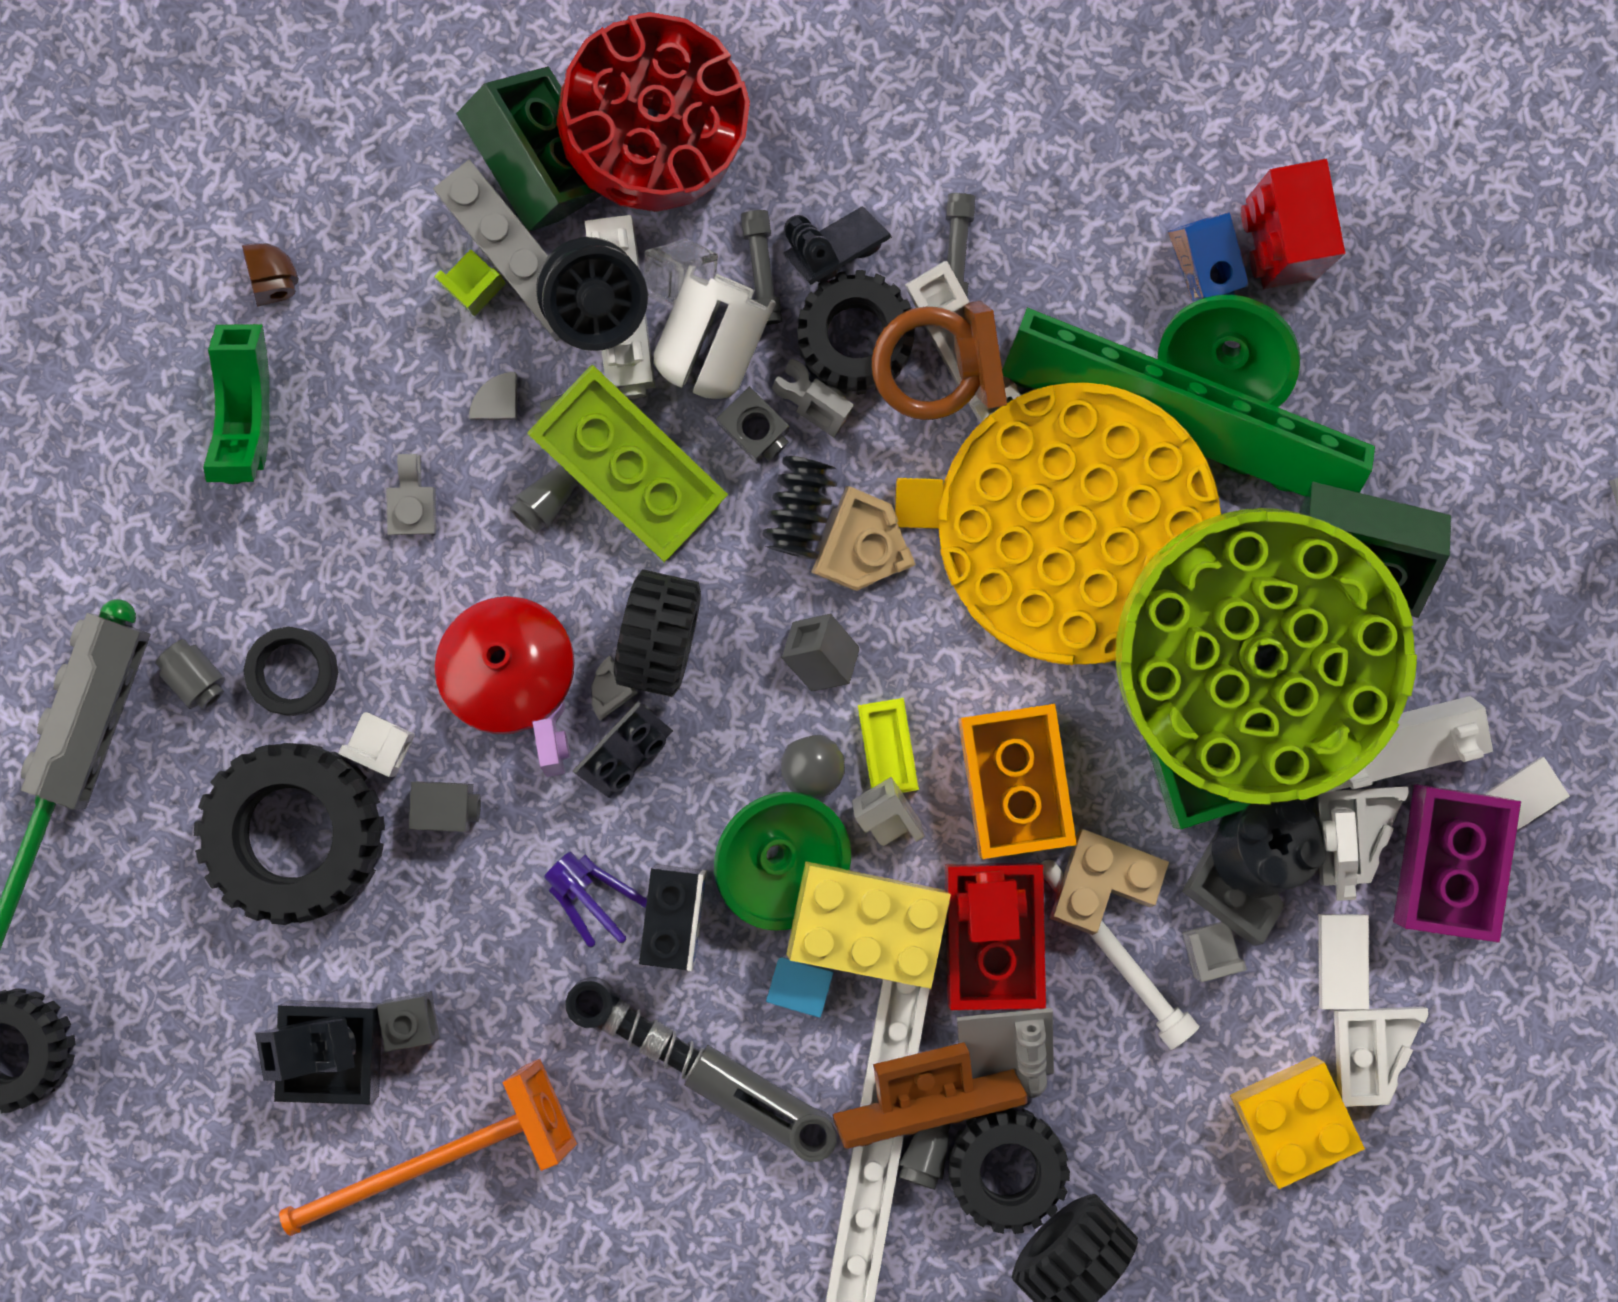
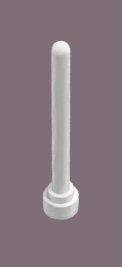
(1174, 1025)

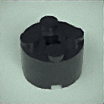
(1268, 848)

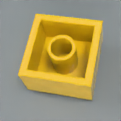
(1297, 1122)

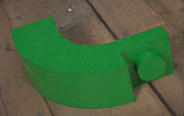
(241, 404)

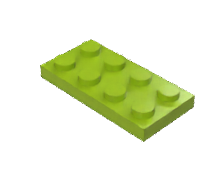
(627, 463)

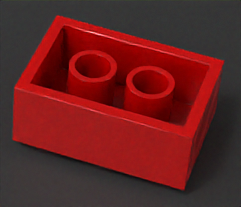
(1293, 224)
(996, 972)

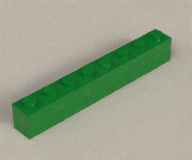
(1223, 422)

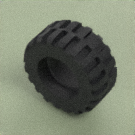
(227, 841)

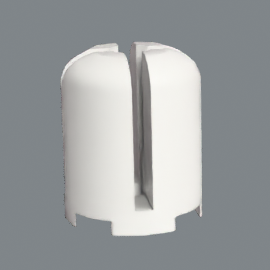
(689, 327)

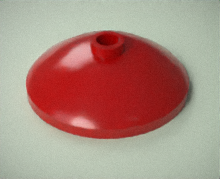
(521, 687)

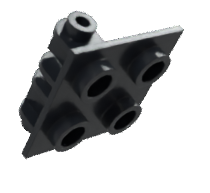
(823, 252)
(623, 750)

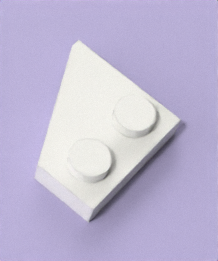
(1374, 814)
(1341, 838)
(1373, 1050)

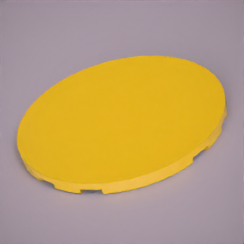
(1063, 511)

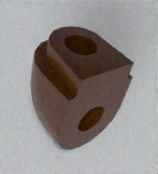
(270, 273)

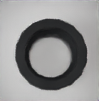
(255, 666)

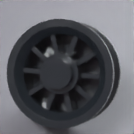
(591, 293)

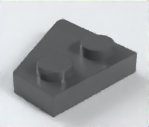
(1245, 915)

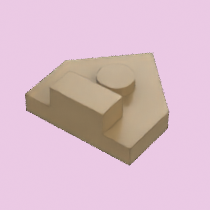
(861, 542)

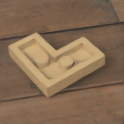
(1101, 868)

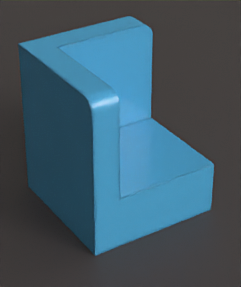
(799, 986)

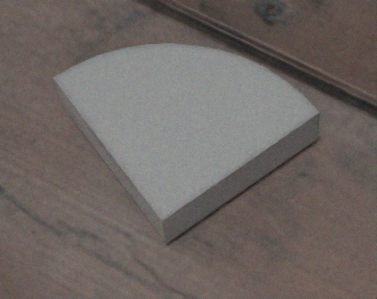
(496, 399)
(605, 692)

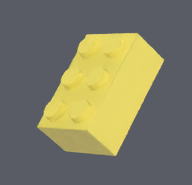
(868, 925)

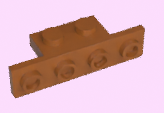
(925, 1094)

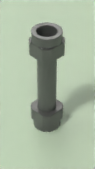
(959, 212)
(756, 230)

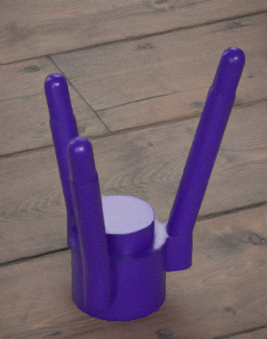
(571, 879)

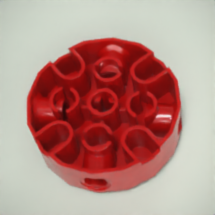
(662, 67)

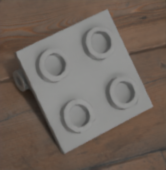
(1011, 1042)

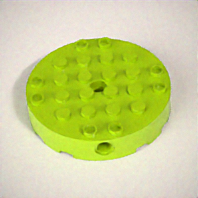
(1336, 671)

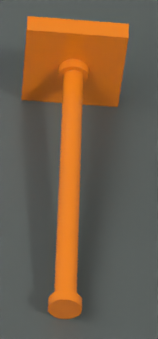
(536, 1114)

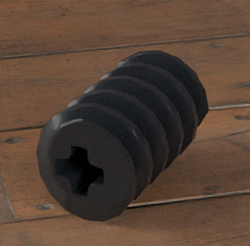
(799, 506)

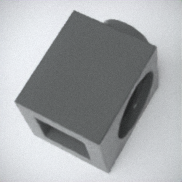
(747, 406)
(443, 806)
(408, 1021)

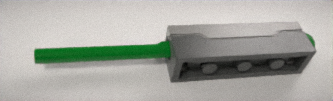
(76, 730)

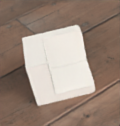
(378, 745)

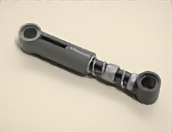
(707, 1072)

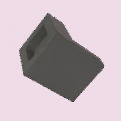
(820, 652)

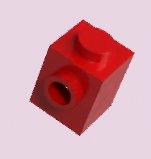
(992, 907)

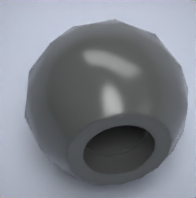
(813, 766)

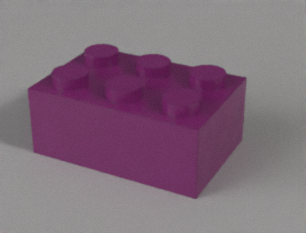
(1456, 863)

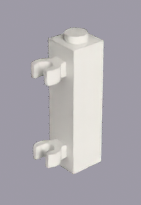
(629, 363)
(1429, 739)

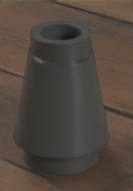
(544, 499)
(926, 1157)

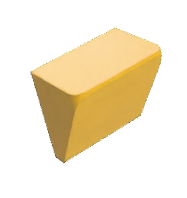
(918, 502)

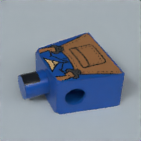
(1209, 244)

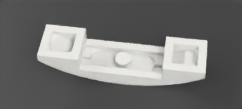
(941, 289)

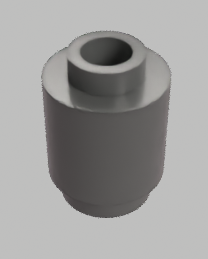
(190, 675)

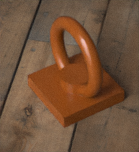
(975, 354)

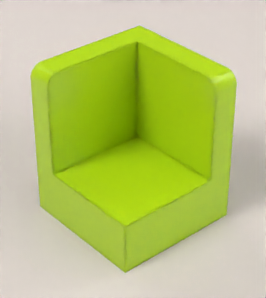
(471, 282)

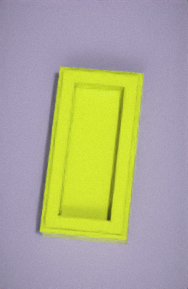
(888, 743)

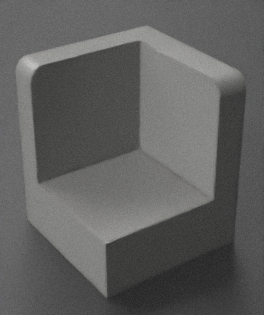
(886, 813)
(1212, 952)

